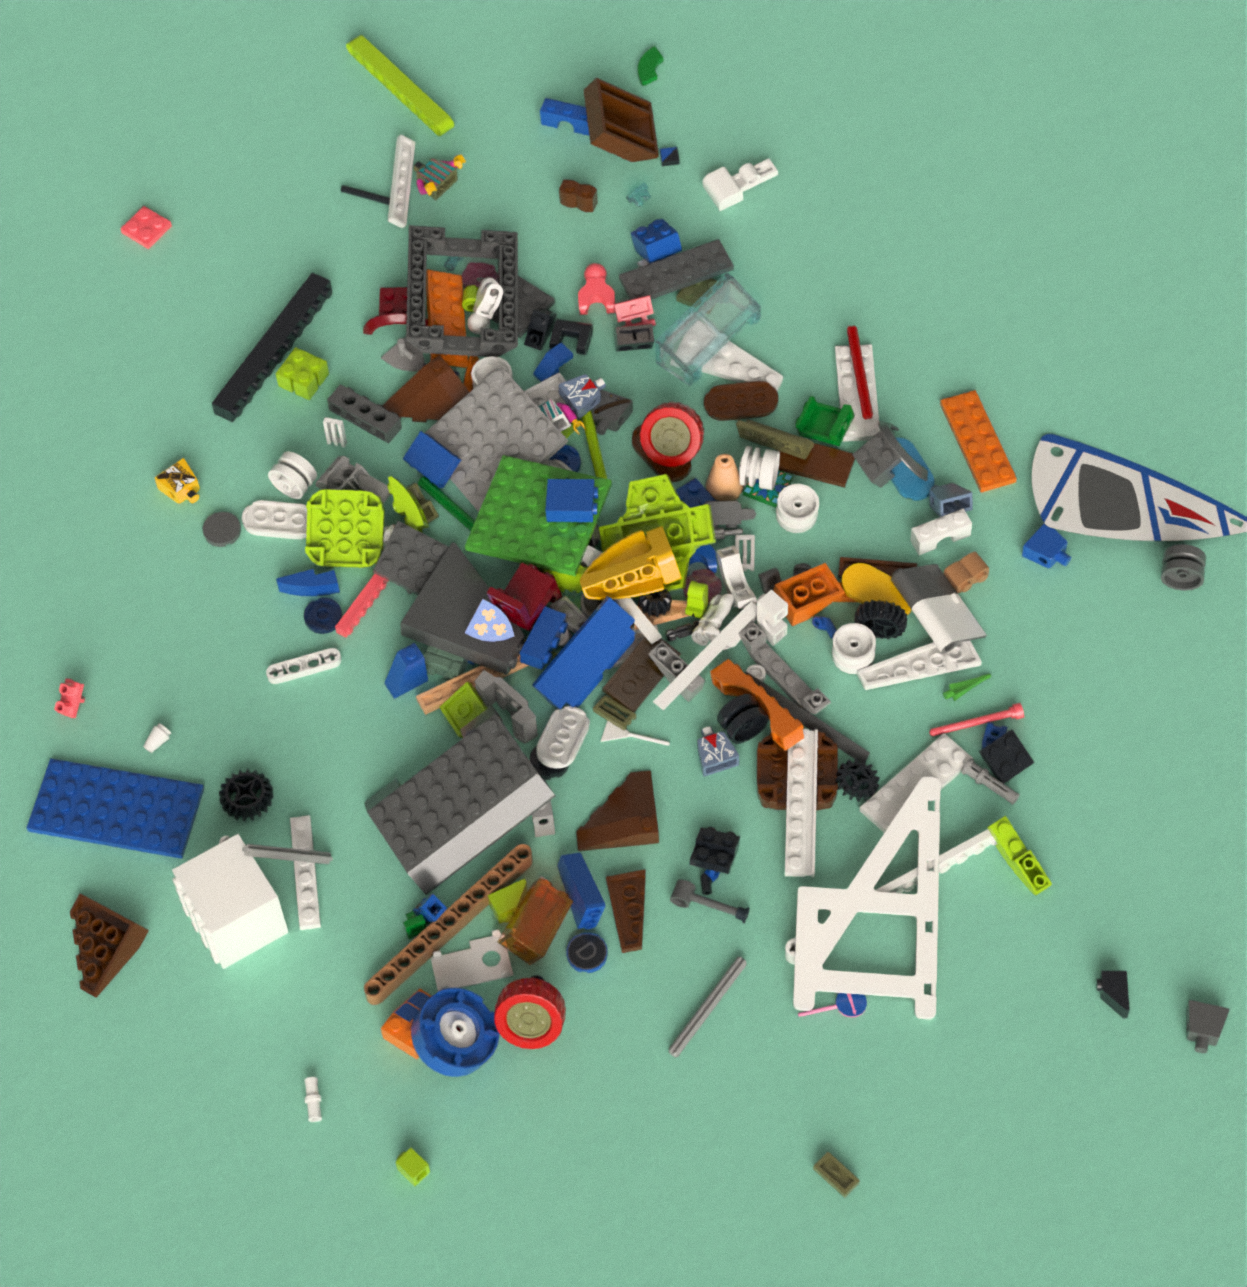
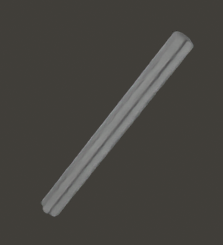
(287, 854)
(707, 1007)

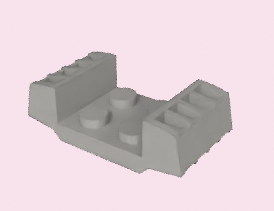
(496, 689)

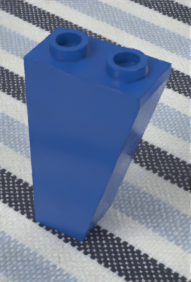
(582, 890)

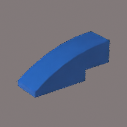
(309, 584)

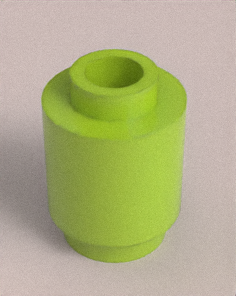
(469, 297)

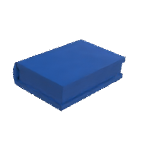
(431, 459)

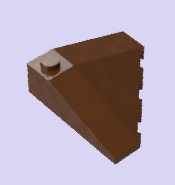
(428, 393)
(625, 818)
(104, 943)

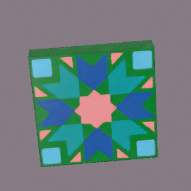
(768, 496)

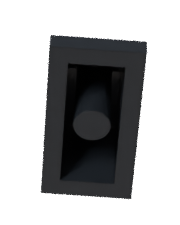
(1114, 991)

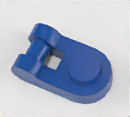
(991, 728)

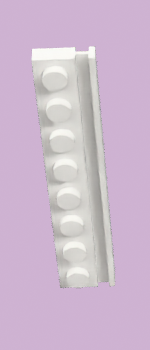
(801, 806)

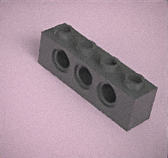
(376, 420)

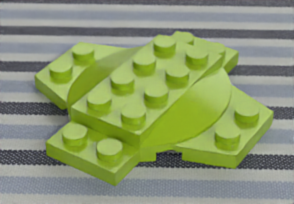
(654, 504)

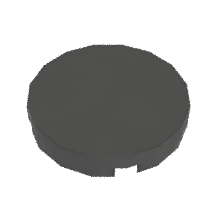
(221, 529)

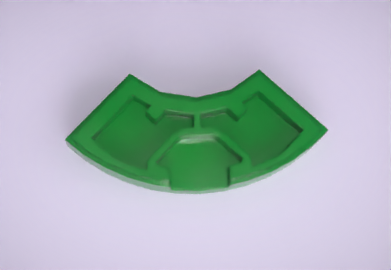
(648, 65)

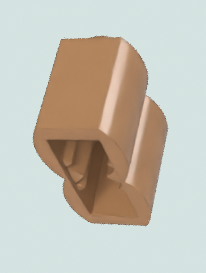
(967, 572)

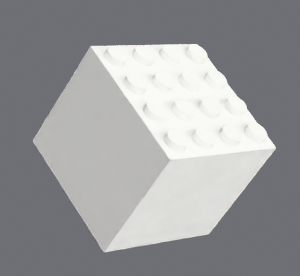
(229, 901)

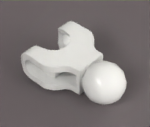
(485, 305)

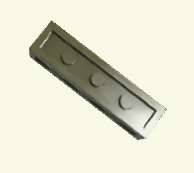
(774, 438)

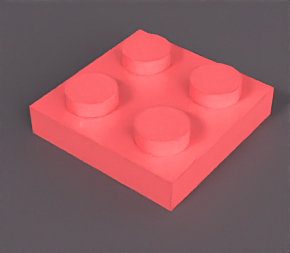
(146, 227)

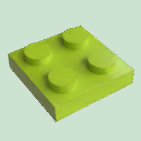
(463, 707)

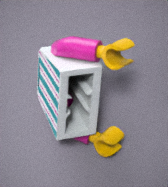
(560, 415)

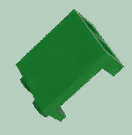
(824, 421)

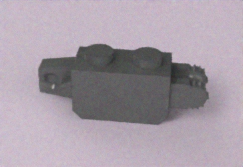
(729, 513)

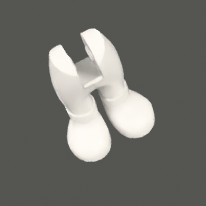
(712, 619)

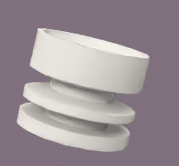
(757, 467)

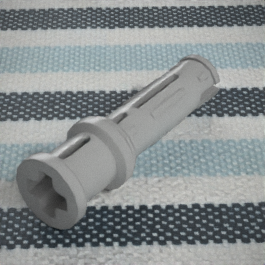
(983, 777)

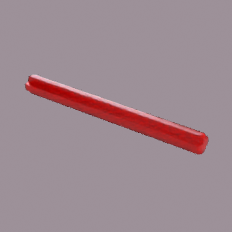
(859, 371)

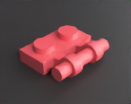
(634, 309)

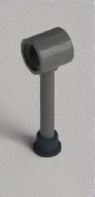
(684, 894)

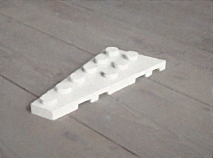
(740, 367)

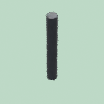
(364, 194)

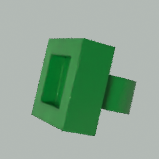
(414, 925)

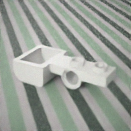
(728, 189)

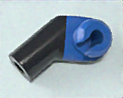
(707, 879)

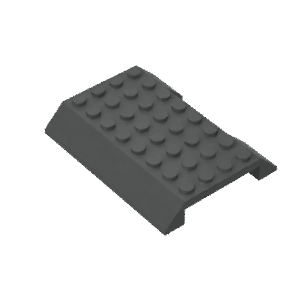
(459, 802)

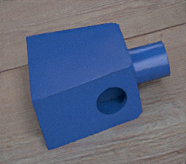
(1046, 548)

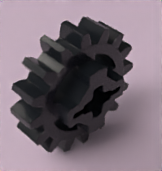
(857, 779)

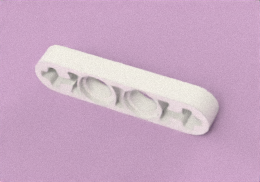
(304, 669)

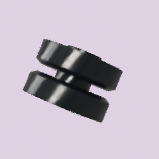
(742, 718)

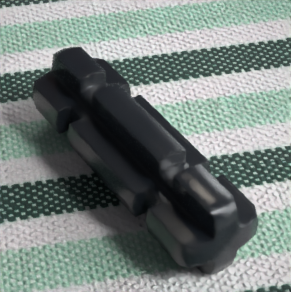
(681, 631)

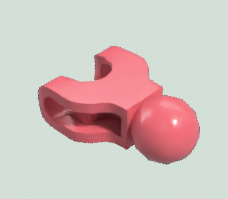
(596, 290)

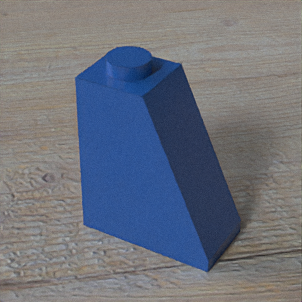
(406, 671)

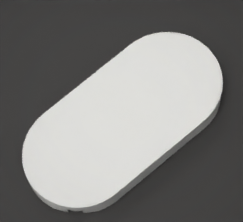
(276, 519)
(562, 737)

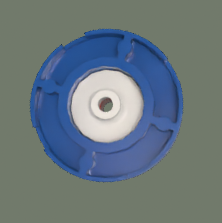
(454, 1032)

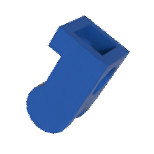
(430, 908)

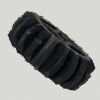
(882, 618)
(246, 802)

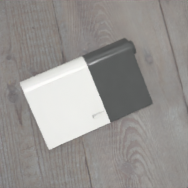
(937, 606)

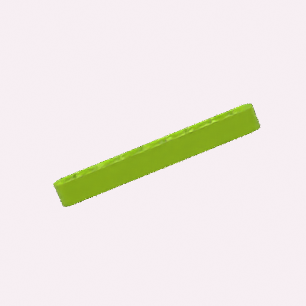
(400, 85)

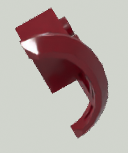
(391, 309)

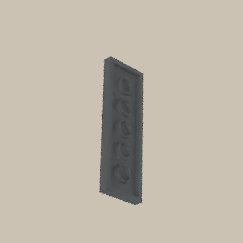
(677, 271)

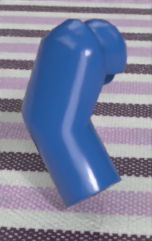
(824, 624)

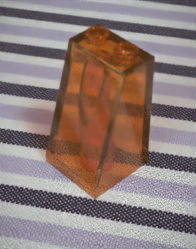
(535, 921)

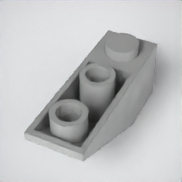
(671, 666)

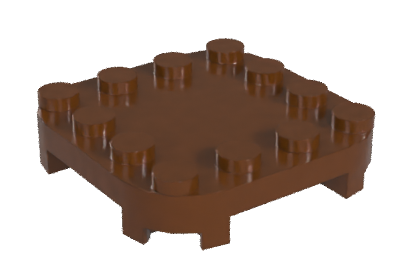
(773, 771)

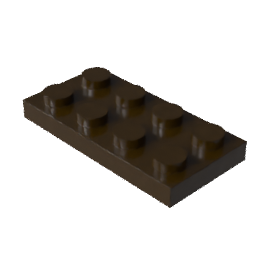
(636, 676)

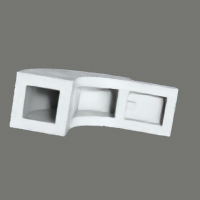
(734, 577)

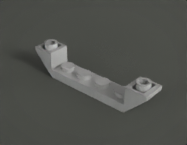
(794, 687)

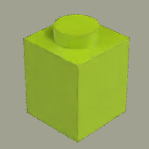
(412, 1166)

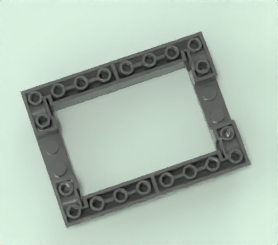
(491, 245)

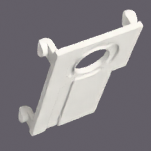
(466, 966)

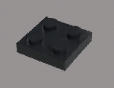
(1006, 756)

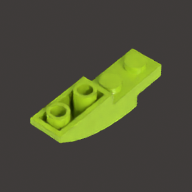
(407, 504)
(1018, 857)

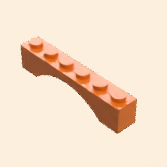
(734, 682)

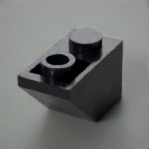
(540, 328)

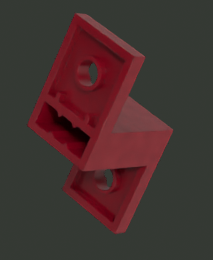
(525, 595)

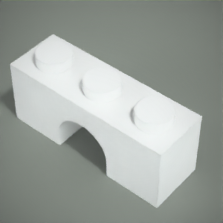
(927, 535)
(770, 612)

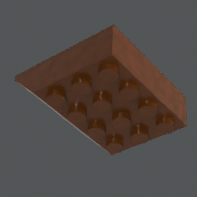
(620, 122)

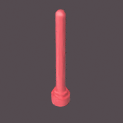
(1015, 711)

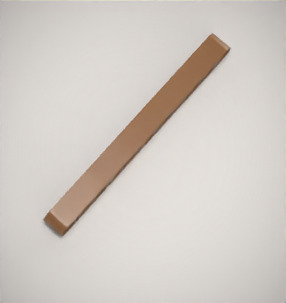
(446, 932)

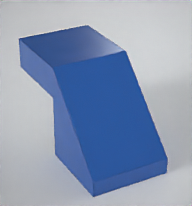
(552, 361)

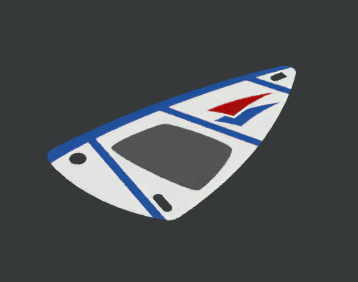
(1121, 498)

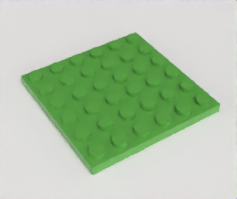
(515, 523)

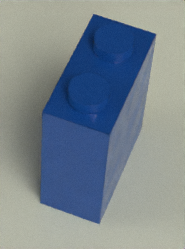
(571, 500)

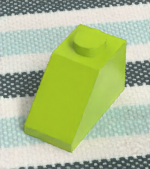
(506, 900)

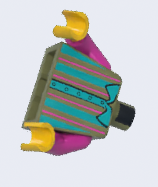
(437, 175)

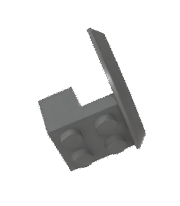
(883, 453)

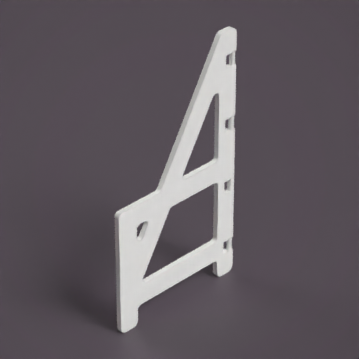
(817, 940)

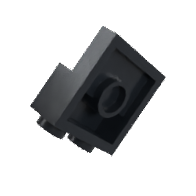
(715, 850)

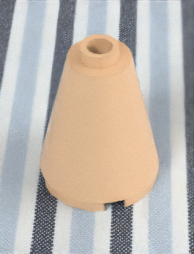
(724, 479)

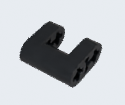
(572, 329)

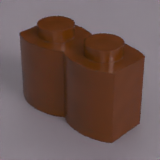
(578, 195)

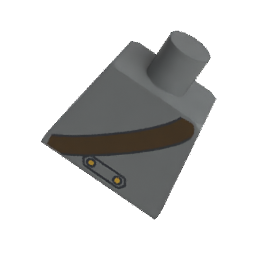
(611, 412)

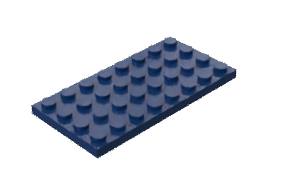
(115, 808)

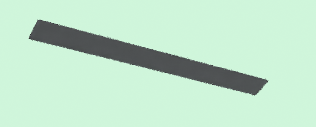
(813, 723)

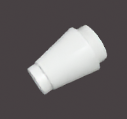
(157, 737)

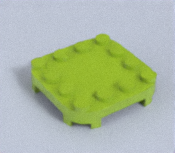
(344, 528)

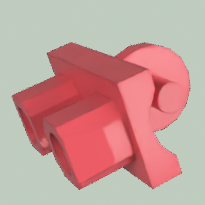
(70, 698)

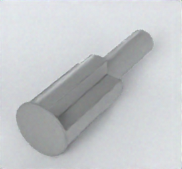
(720, 533)

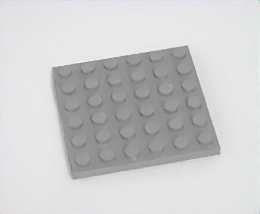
(492, 423)

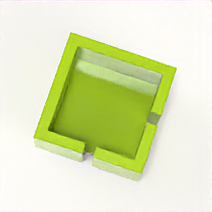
(305, 371)

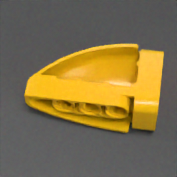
(632, 567)

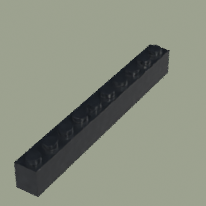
(272, 347)

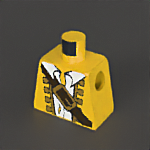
(179, 482)

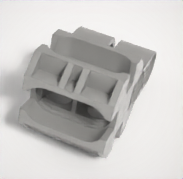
(344, 476)

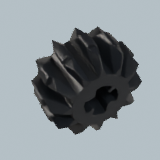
(656, 603)

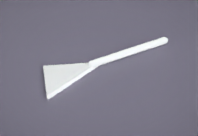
(613, 732)

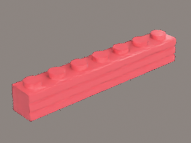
(360, 605)

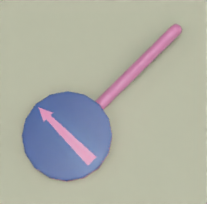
(847, 1004)

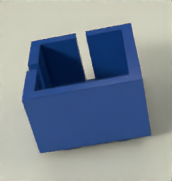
(656, 241)

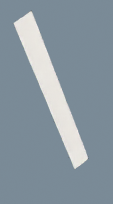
(631, 608)
(706, 656)

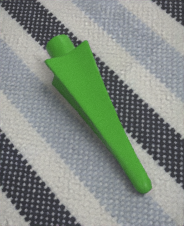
(958, 689)

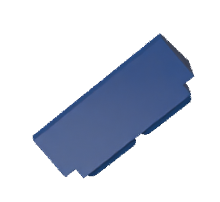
(586, 656)

